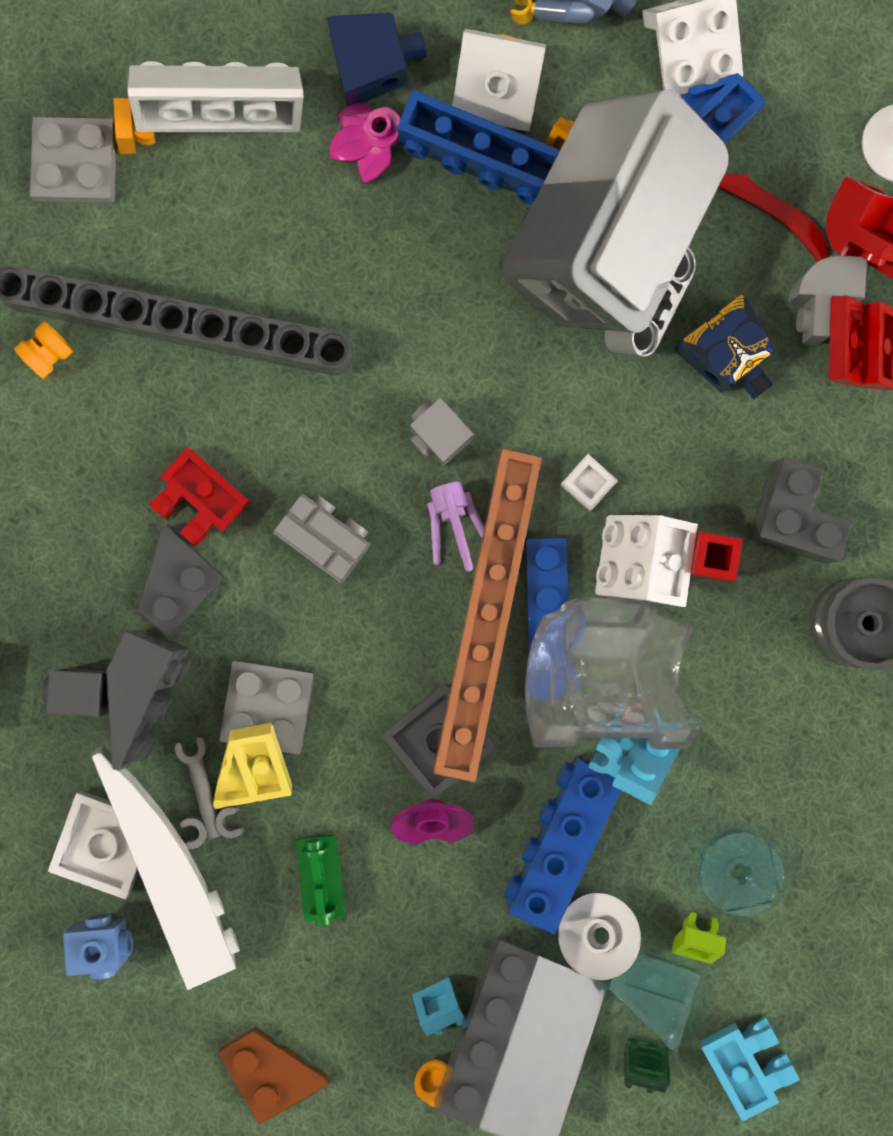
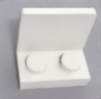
(696, 41)
(646, 558)

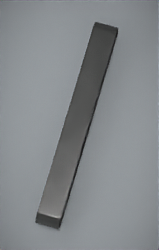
(157, 309)

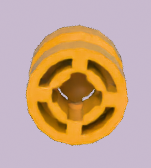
(43, 349)

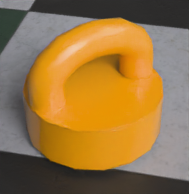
(429, 1080)

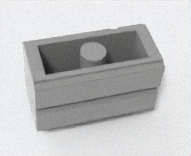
(322, 537)

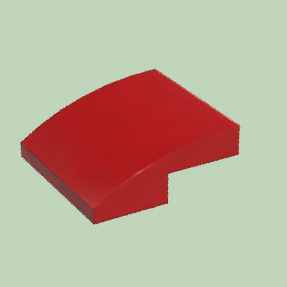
(861, 343)

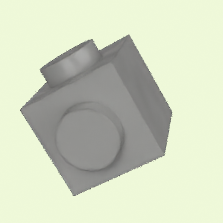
(439, 431)

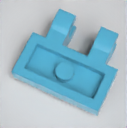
(638, 773)
(739, 1072)

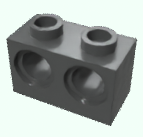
(76, 691)

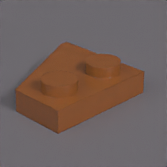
(269, 1074)

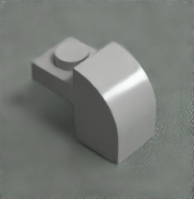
(816, 287)

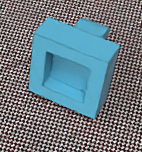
(438, 1007)

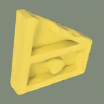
(252, 768)

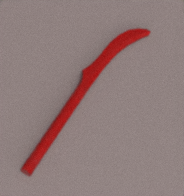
(791, 217)

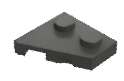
(176, 583)

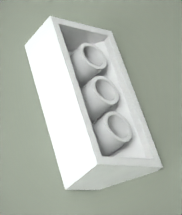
(215, 97)

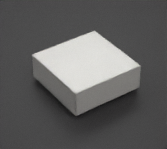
(589, 482)

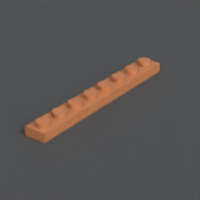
(487, 616)

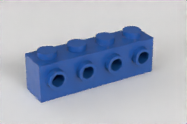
(475, 146)
(563, 845)

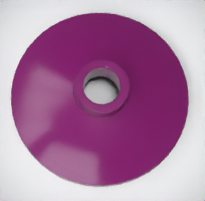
(432, 821)

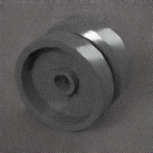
(839, 617)

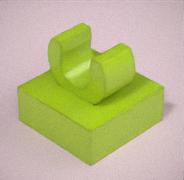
(699, 944)

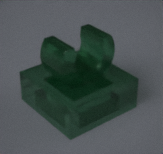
(646, 1065)

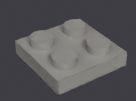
(73, 160)
(268, 695)

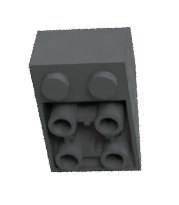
(139, 692)

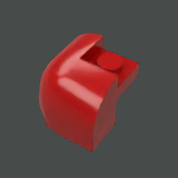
(862, 224)

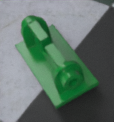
(320, 879)

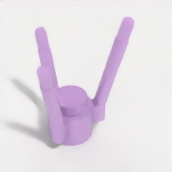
(450, 502)

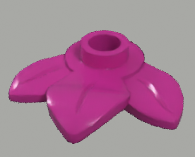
(362, 143)

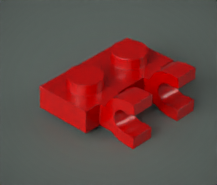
(205, 490)

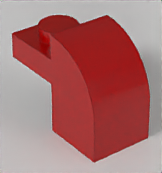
(716, 557)

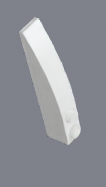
(171, 879)

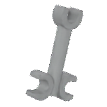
(210, 823)

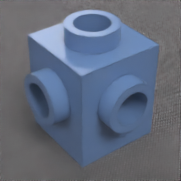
(97, 946)

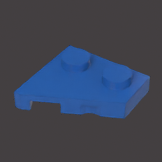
(725, 104)

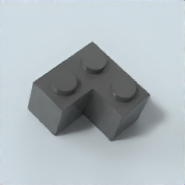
(787, 516)

